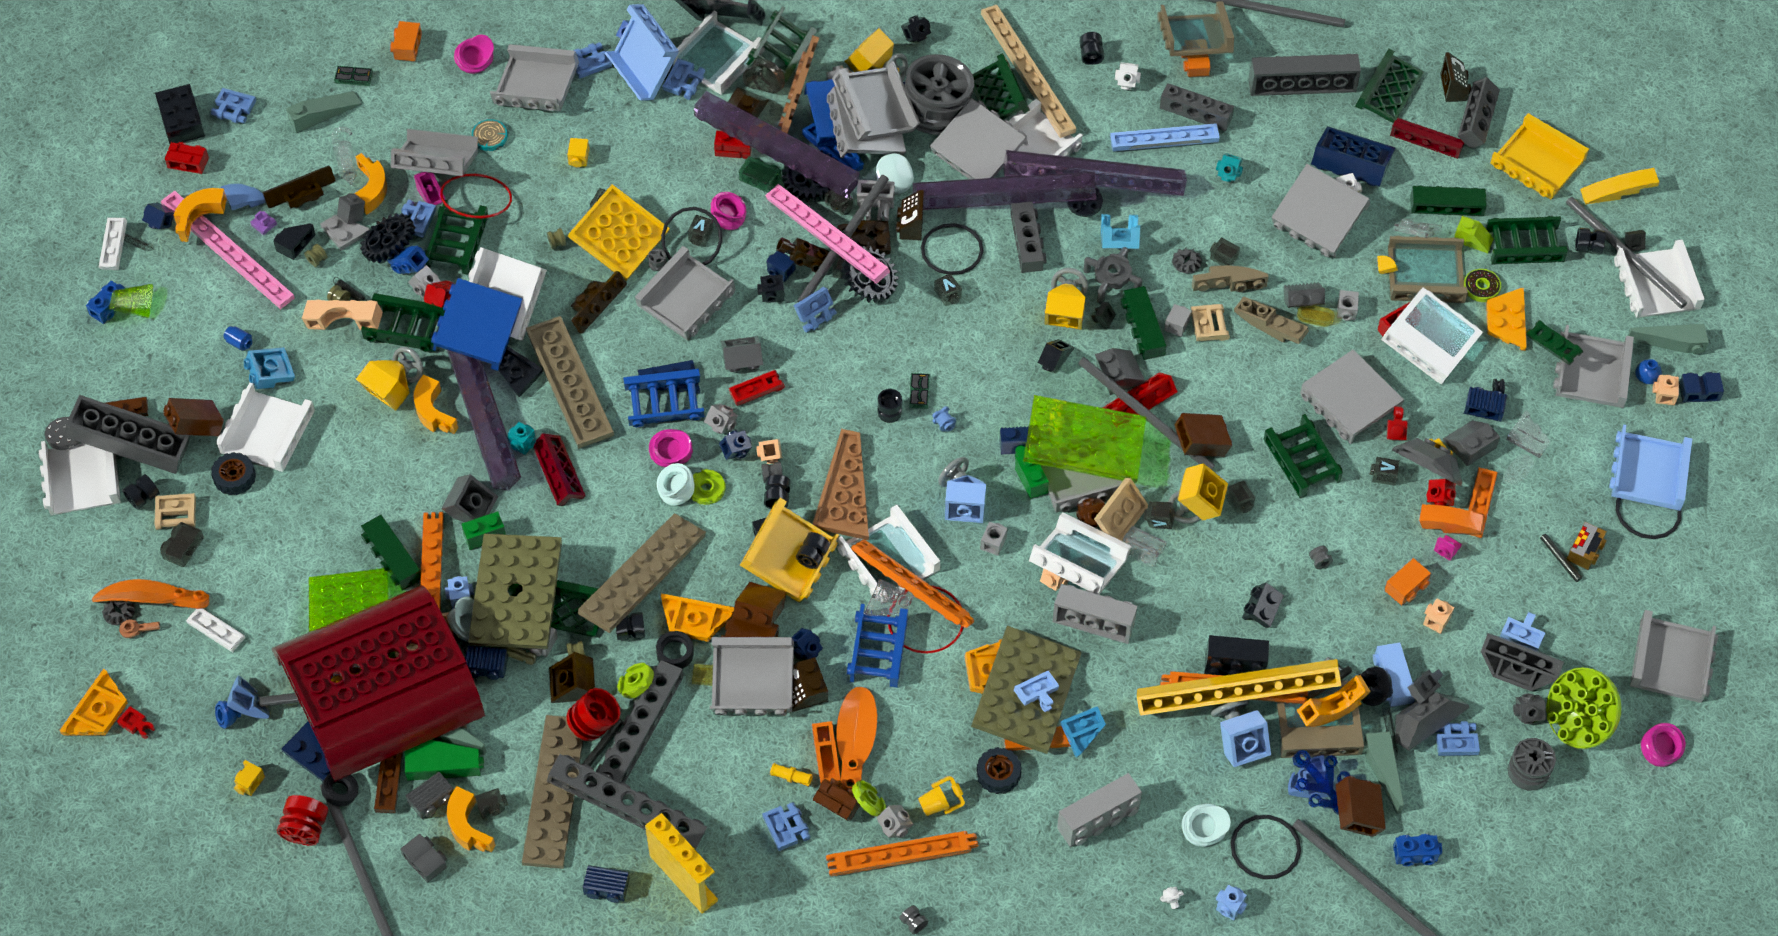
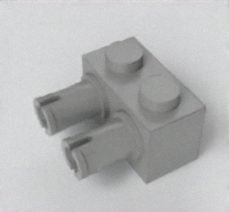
(884, 200)

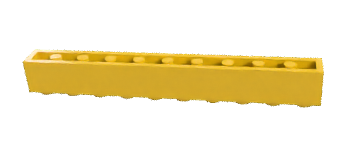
(1238, 687)

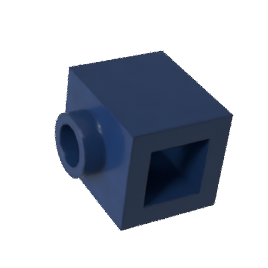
(158, 216)
(780, 265)

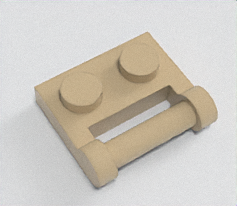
(1204, 325)
(175, 505)

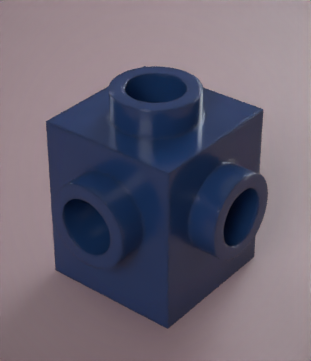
(735, 445)
(806, 644)

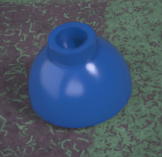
(1648, 371)
(225, 715)

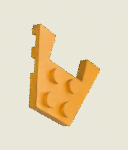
(979, 665)

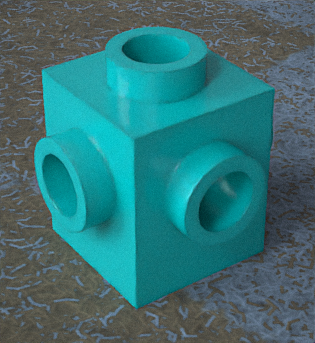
(1233, 162)
(522, 438)

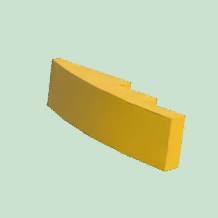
(1620, 185)

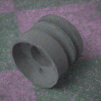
(1529, 773)

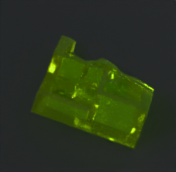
(133, 300)

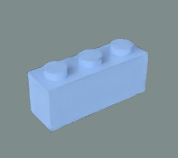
(1393, 660)

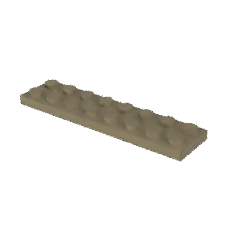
(569, 382)
(641, 573)
(551, 805)

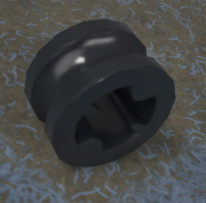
(1498, 385)

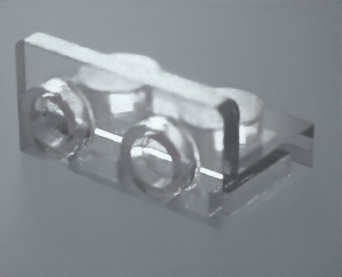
(1144, 546)

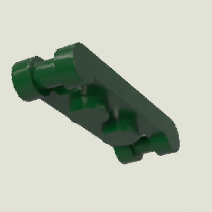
(1554, 342)

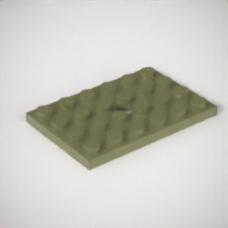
(522, 619)
(1018, 660)

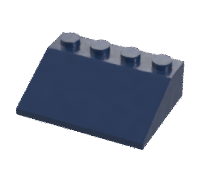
(1349, 153)

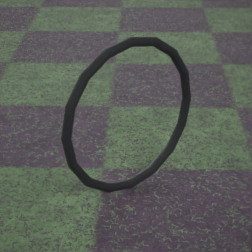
(690, 209)
(958, 226)
(1645, 535)
(1256, 874)

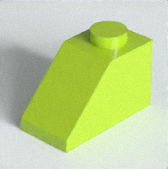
(1474, 234)

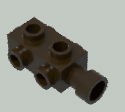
(810, 254)

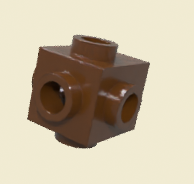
(1089, 510)

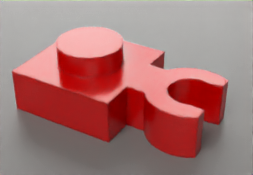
(133, 721)

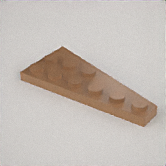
(797, 85)
(843, 496)

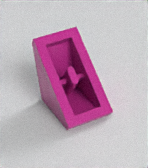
(428, 187)

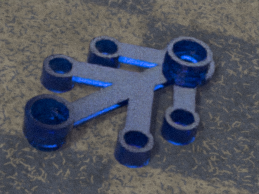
(1324, 785)

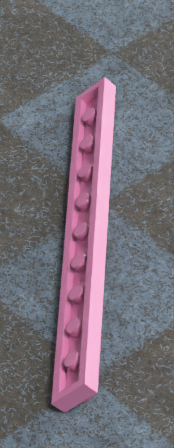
(827, 234)
(235, 256)

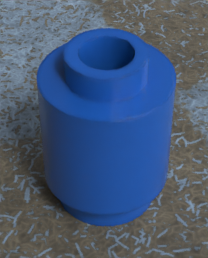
(238, 338)

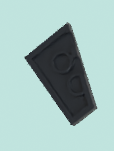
(518, 371)

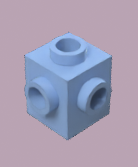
(458, 588)
(1231, 902)

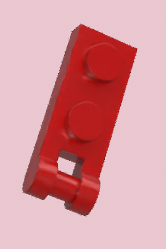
(756, 387)

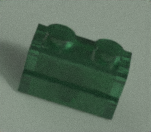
(759, 174)

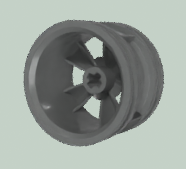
(940, 77)

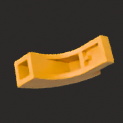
(376, 188)
(195, 205)
(424, 397)
(1330, 708)
(458, 810)

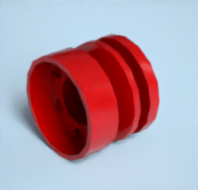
(593, 714)
(302, 820)

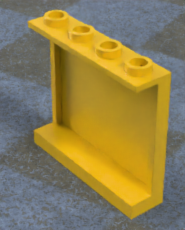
(1540, 157)
(775, 550)
(680, 862)

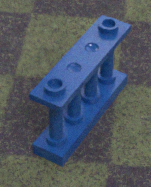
(653, 382)
(893, 656)

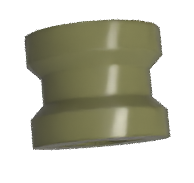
(556, 238)
(316, 255)
(337, 293)
(575, 648)

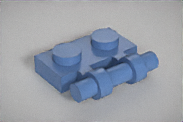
(593, 63)
(678, 77)
(234, 101)
(421, 215)
(813, 305)
(1458, 744)
(780, 828)

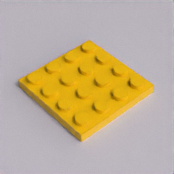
(618, 232)

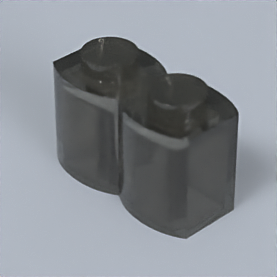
(181, 544)

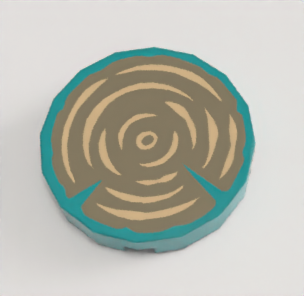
(490, 134)

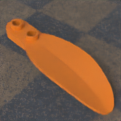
(152, 592)
(856, 733)

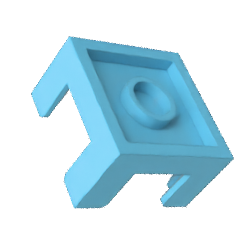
(1120, 237)

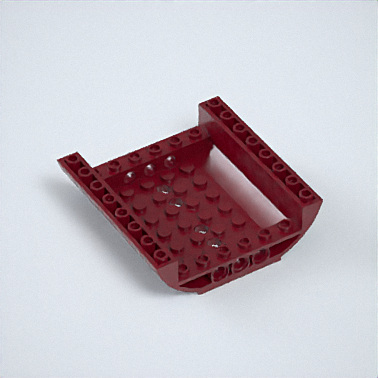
(391, 700)

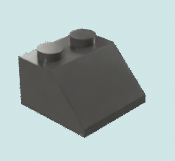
(742, 353)
(1120, 367)
(1472, 441)
(469, 499)

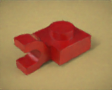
(1397, 427)

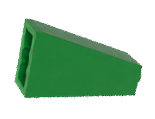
(448, 759)

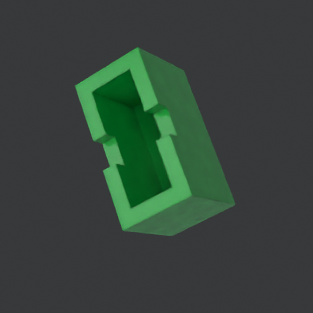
(475, 529)

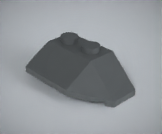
(1431, 458)
(1519, 663)
(1424, 719)

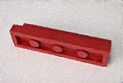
(1148, 394)

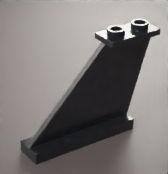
(730, 8)

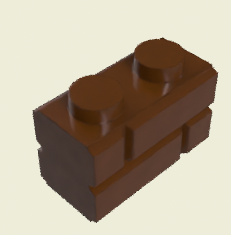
(837, 799)

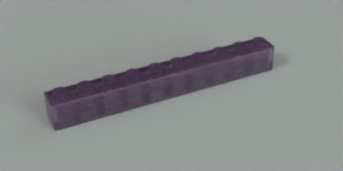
(776, 144)
(1107, 173)
(1007, 190)
(485, 421)

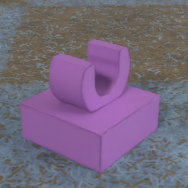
(263, 222)

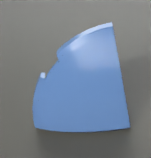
(241, 195)
(245, 699)
(1318, 762)

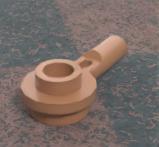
(131, 628)

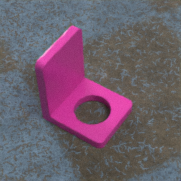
(1445, 548)

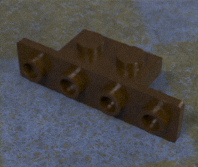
(301, 189)
(595, 300)

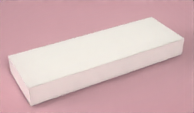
(113, 243)
(215, 629)

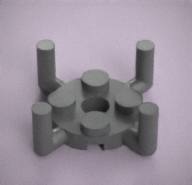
(1109, 279)

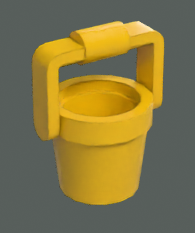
(935, 800)

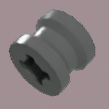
(655, 255)
(1321, 557)

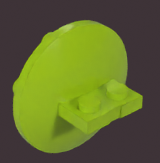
(1584, 707)

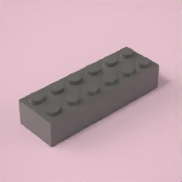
(1304, 74)
(126, 434)

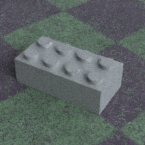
(1094, 613)
(1099, 810)

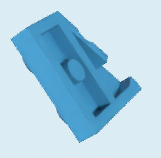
(1082, 729)

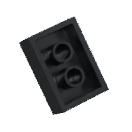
(180, 114)
(1235, 655)

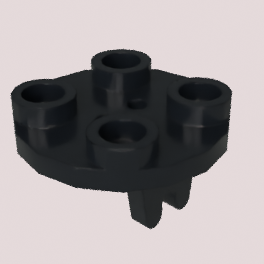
(1086, 207)
(1380, 692)

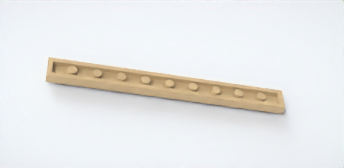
(1028, 71)

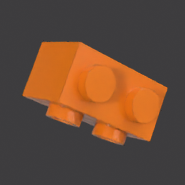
(406, 41)
(1407, 582)

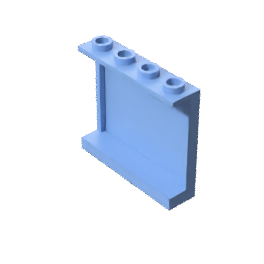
(643, 53)
(1650, 470)

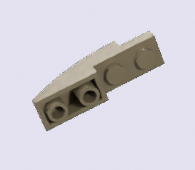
(1235, 277)
(1268, 321)

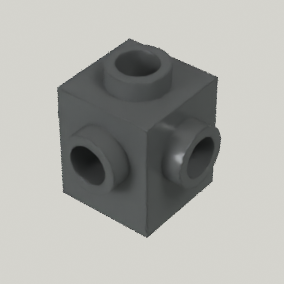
(1529, 708)

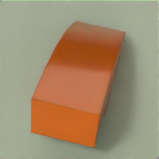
(1450, 519)
(825, 751)

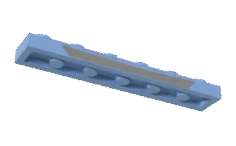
(1164, 137)

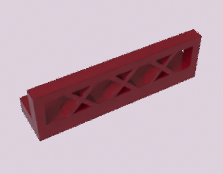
(1427, 138)
(554, 469)

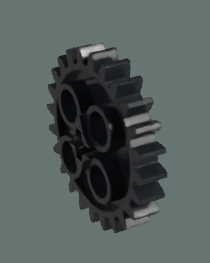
(792, 181)
(387, 238)
(866, 287)

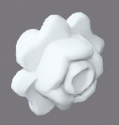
(1172, 895)

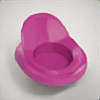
(474, 54)
(728, 210)
(670, 447)
(1663, 744)

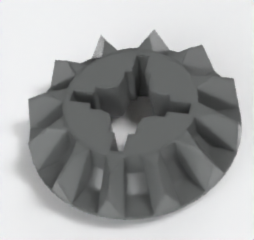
(1191, 265)
(116, 618)

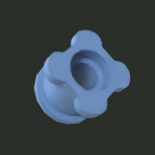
(944, 419)

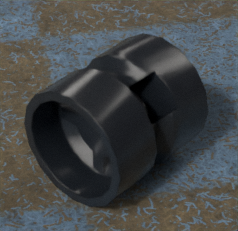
(1091, 48)
(1590, 240)
(889, 405)
(777, 487)
(141, 491)
(813, 550)
(631, 626)

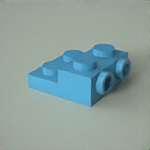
(268, 367)

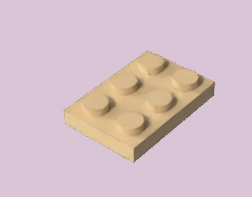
(1122, 510)

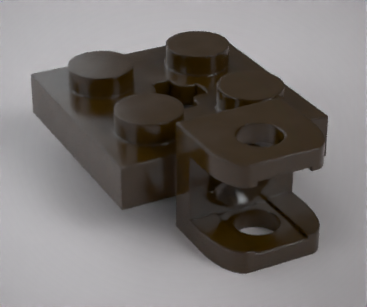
(878, 229)

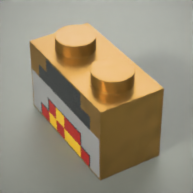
(1586, 546)

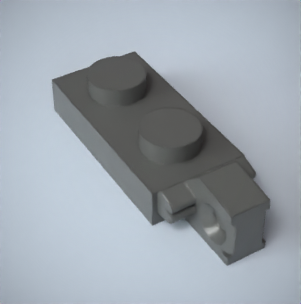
(1425, 685)

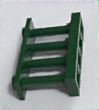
(797, 48)
(470, 247)
(1522, 255)
(400, 307)
(1291, 469)

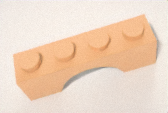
(321, 313)

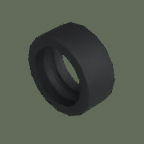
(675, 636)

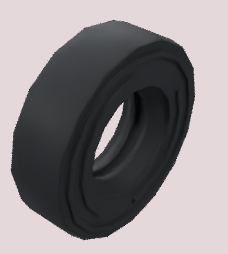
(338, 799)

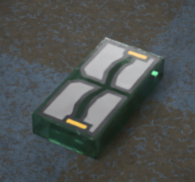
(353, 75)
(919, 390)

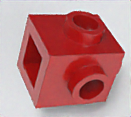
(1441, 492)

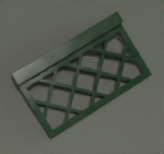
(1009, 81)
(1375, 83)
(573, 591)

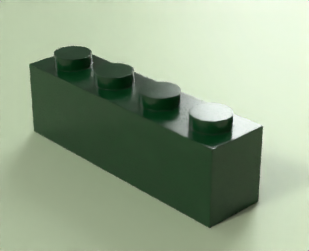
(1448, 201)
(1143, 322)
(391, 552)

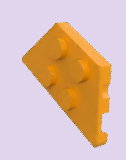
(1507, 318)
(695, 617)
(97, 709)

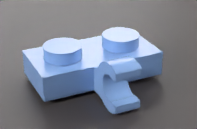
(1523, 632)
(1037, 689)

